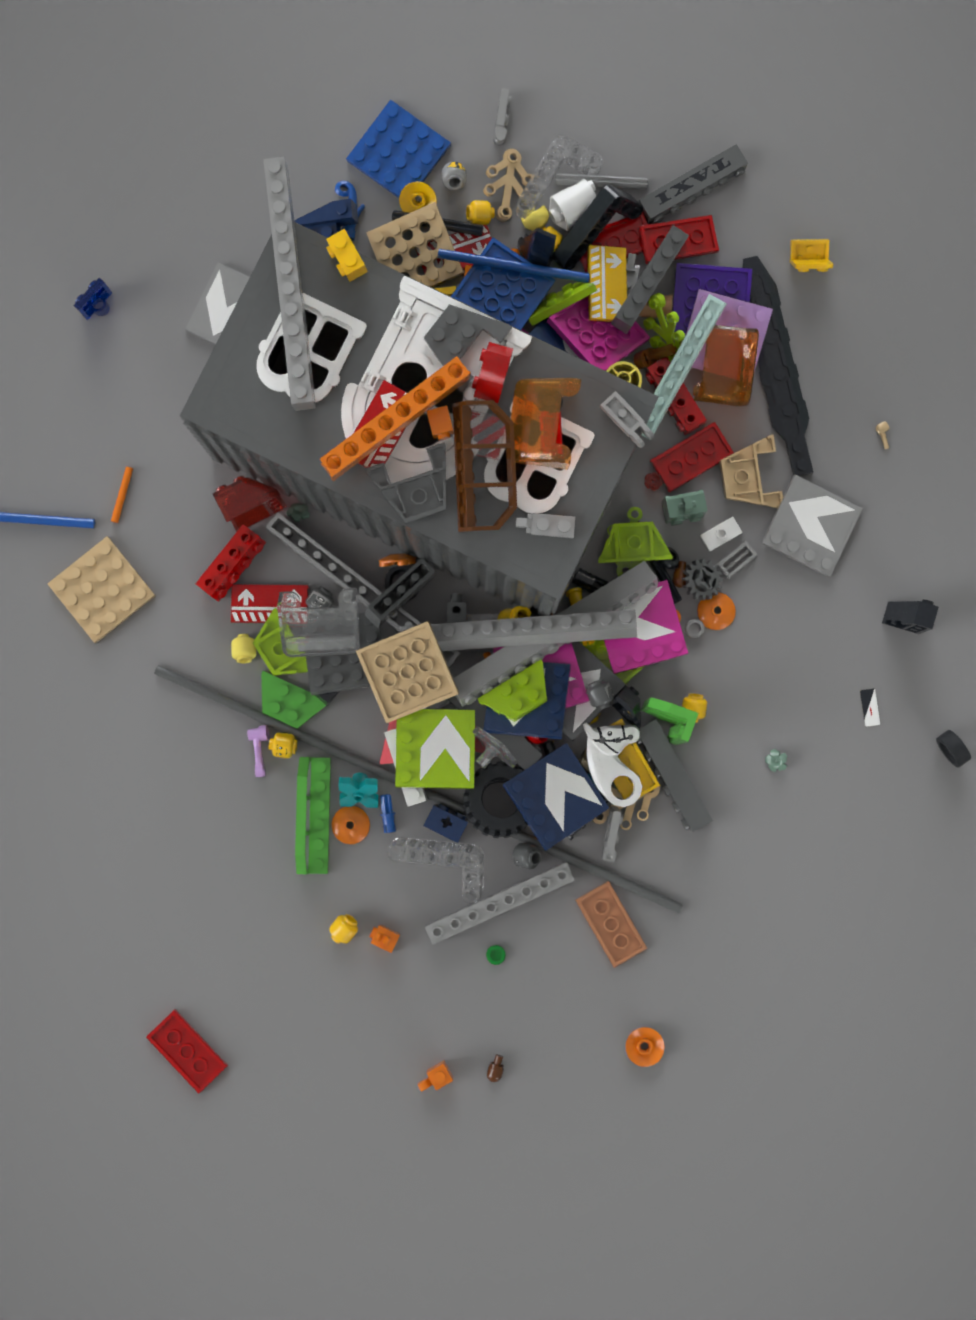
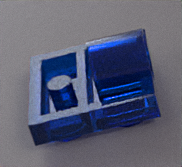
(96, 293)

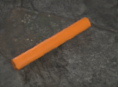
(122, 494)

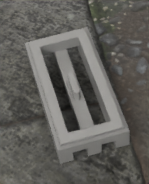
(749, 550)

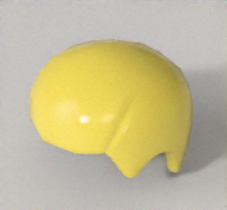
(536, 219)

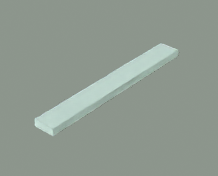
(685, 358)

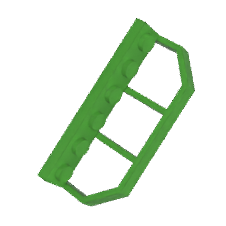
(679, 716)
(319, 815)

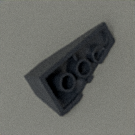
(537, 247)
(629, 705)

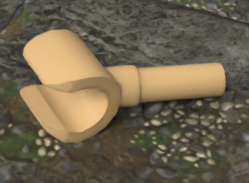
(881, 428)

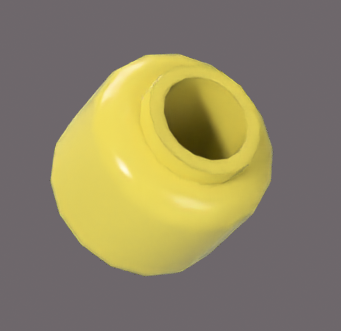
(243, 649)

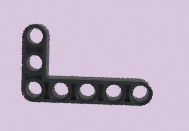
(593, 221)

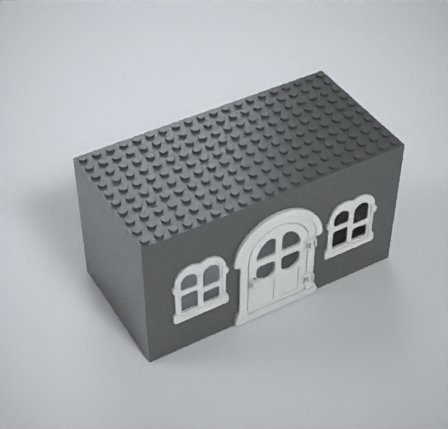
(248, 422)

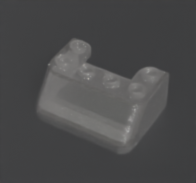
(319, 629)

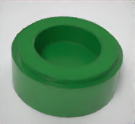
(495, 954)

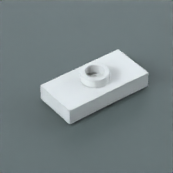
(721, 534)

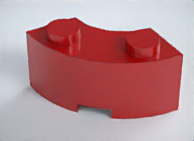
(493, 372)

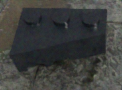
(911, 615)

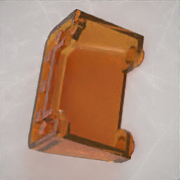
(728, 366)

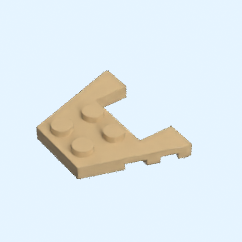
(742, 475)

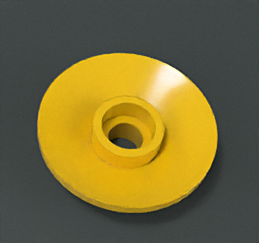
(407, 196)

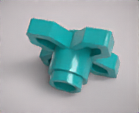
(358, 789)

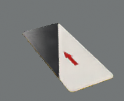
(870, 707)

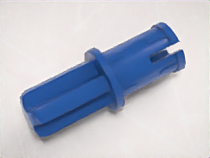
(387, 813)

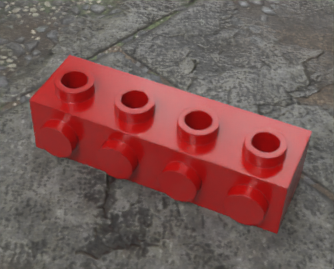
(683, 407)
(230, 563)

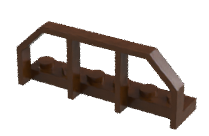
(463, 463)

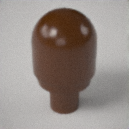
(678, 575)
(495, 1069)

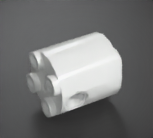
(571, 203)

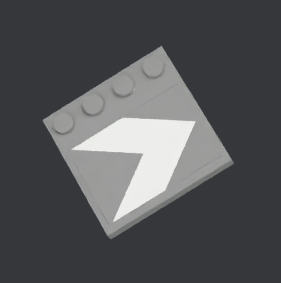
(217, 303)
(811, 525)

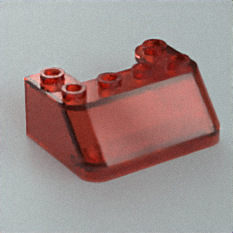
(248, 501)

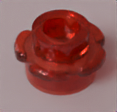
(653, 476)

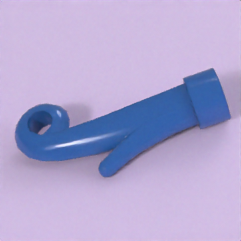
(351, 192)

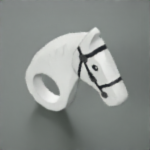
(602, 754)

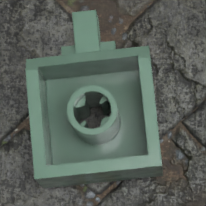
(684, 507)

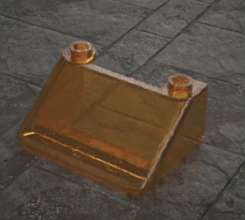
(537, 418)

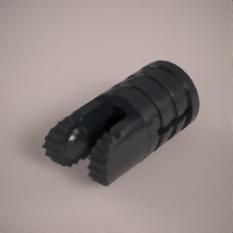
(587, 580)

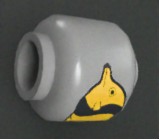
(454, 175)

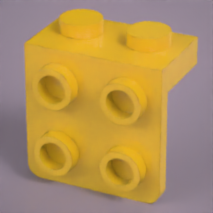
(810, 254)

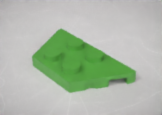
(288, 701)

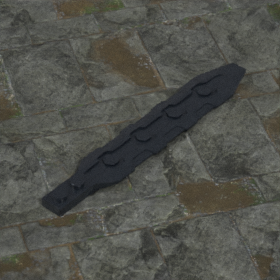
(779, 373)

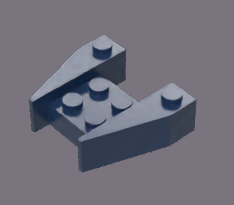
(330, 217)

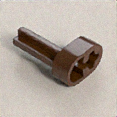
(653, 355)

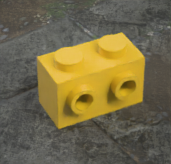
(346, 254)

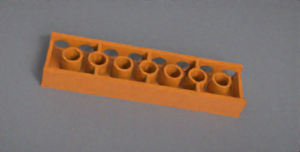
(395, 418)

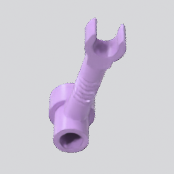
(257, 735)

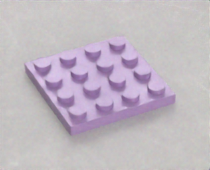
(735, 313)

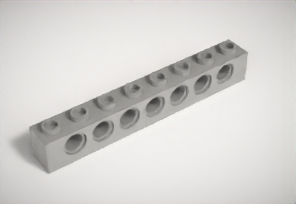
(499, 903)

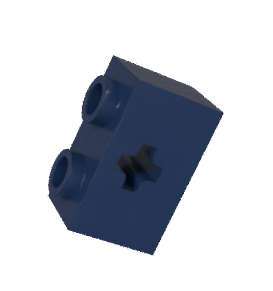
(452, 832)

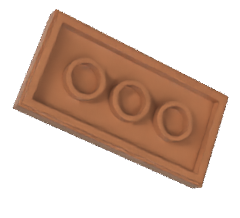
(611, 924)

